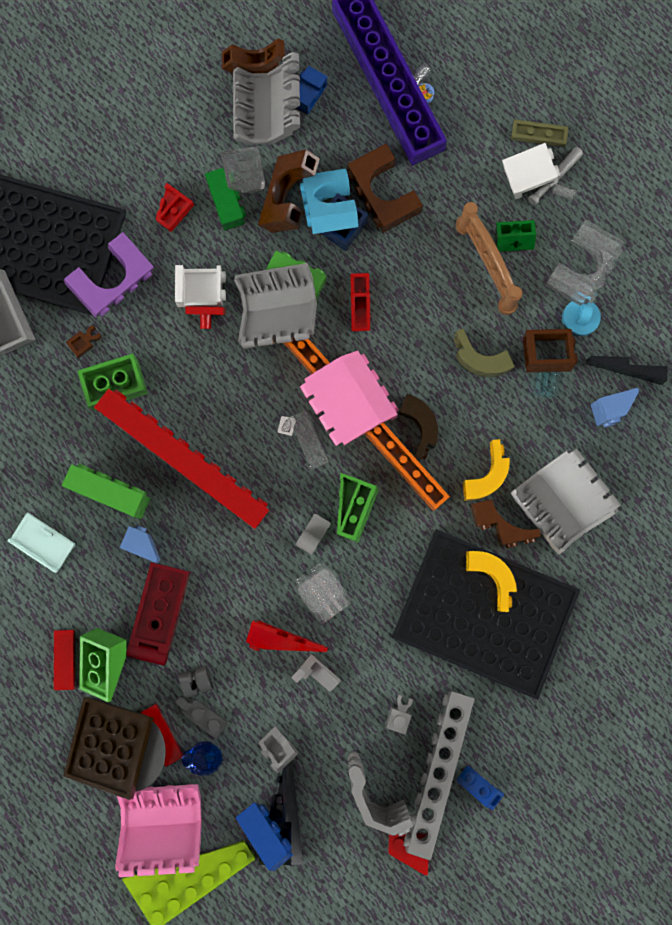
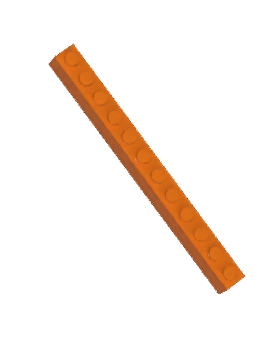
(380, 436)

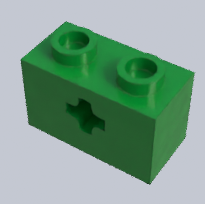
(515, 235)

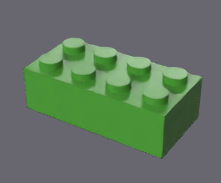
(102, 489)

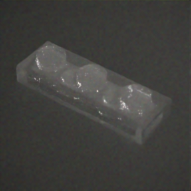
(308, 440)

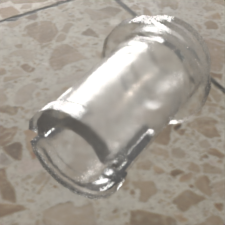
(422, 72)
(563, 191)

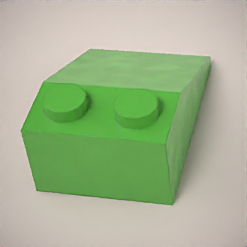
(101, 663)

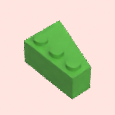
(354, 506)

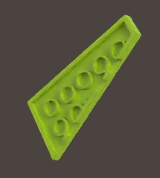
(170, 894)

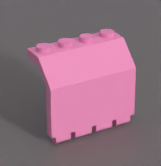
(349, 398)
(160, 831)

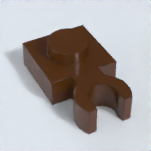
(81, 342)

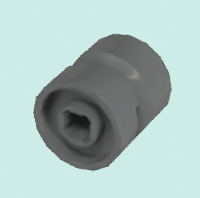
(203, 681)

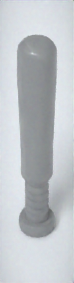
(563, 167)

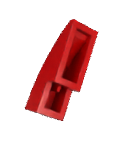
(360, 301)

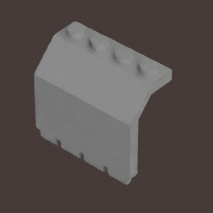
(277, 305)
(565, 500)

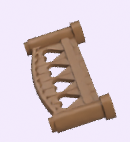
(471, 224)

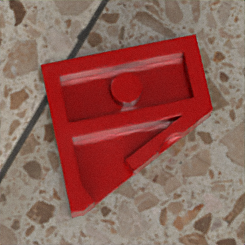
(173, 208)
(397, 850)

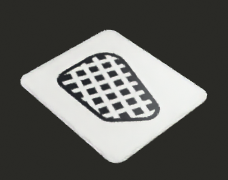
(285, 426)

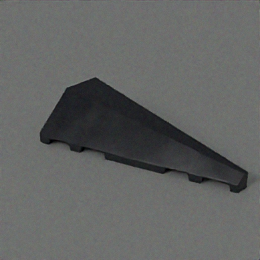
(285, 814)

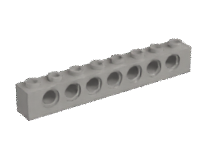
(425, 846)

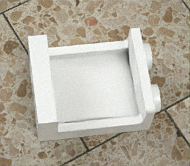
(530, 169)
(199, 287)

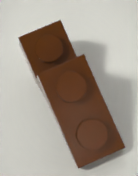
(508, 535)

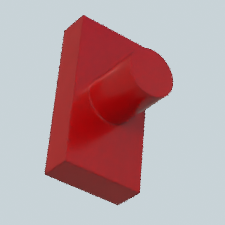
(205, 314)

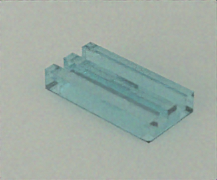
(544, 393)

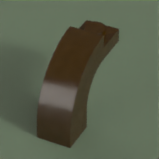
(423, 416)

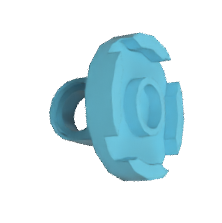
(582, 318)

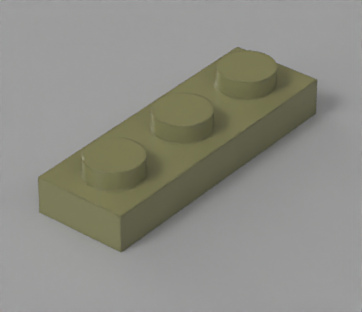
(539, 133)

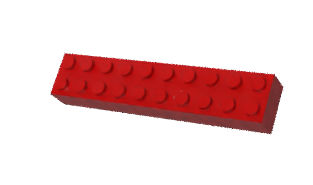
(178, 455)

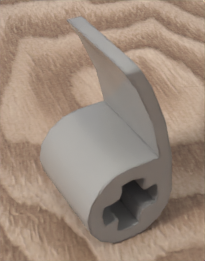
(313, 534)

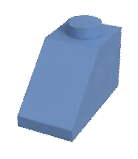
(140, 543)

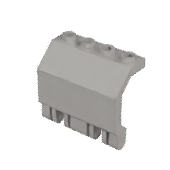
(266, 103)
(390, 819)

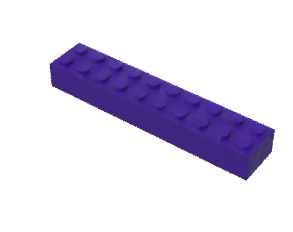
(390, 78)

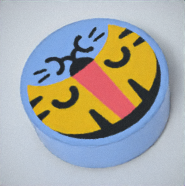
(427, 91)

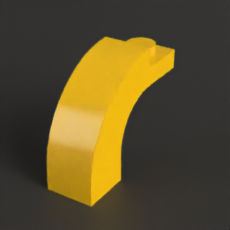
(499, 469)
(498, 571)

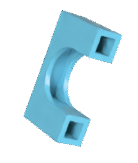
(328, 216)

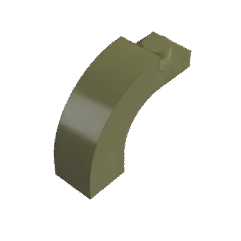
(479, 364)

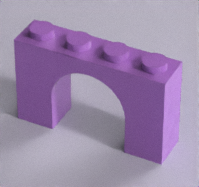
(98, 299)

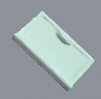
(37, 541)

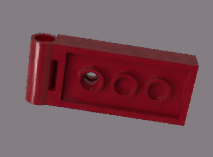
(159, 602)

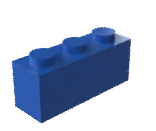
(265, 836)

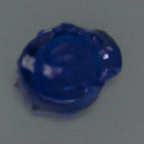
(203, 758)

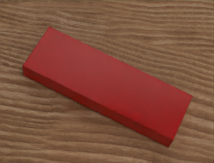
(64, 659)
(172, 749)

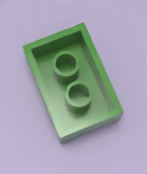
(117, 374)

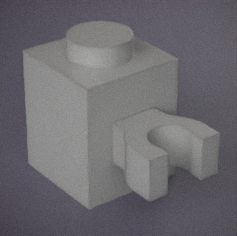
(399, 717)

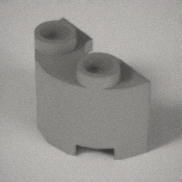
(277, 749)

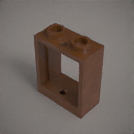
(549, 365)

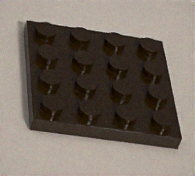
(108, 747)

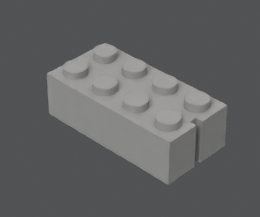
(13, 324)

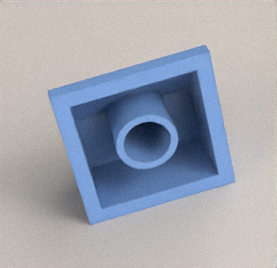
(613, 407)

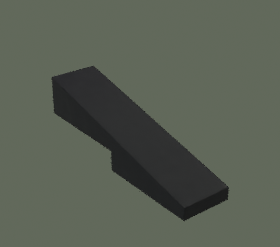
(621, 365)

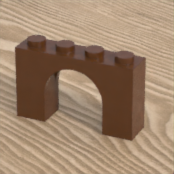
(289, 168)
(385, 213)

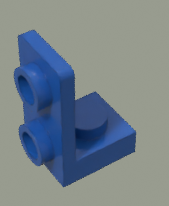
(480, 788)

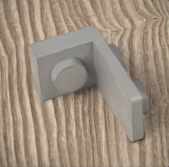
(318, 671)

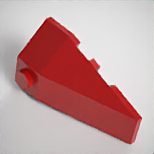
(272, 638)

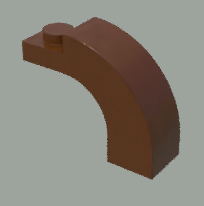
(253, 61)

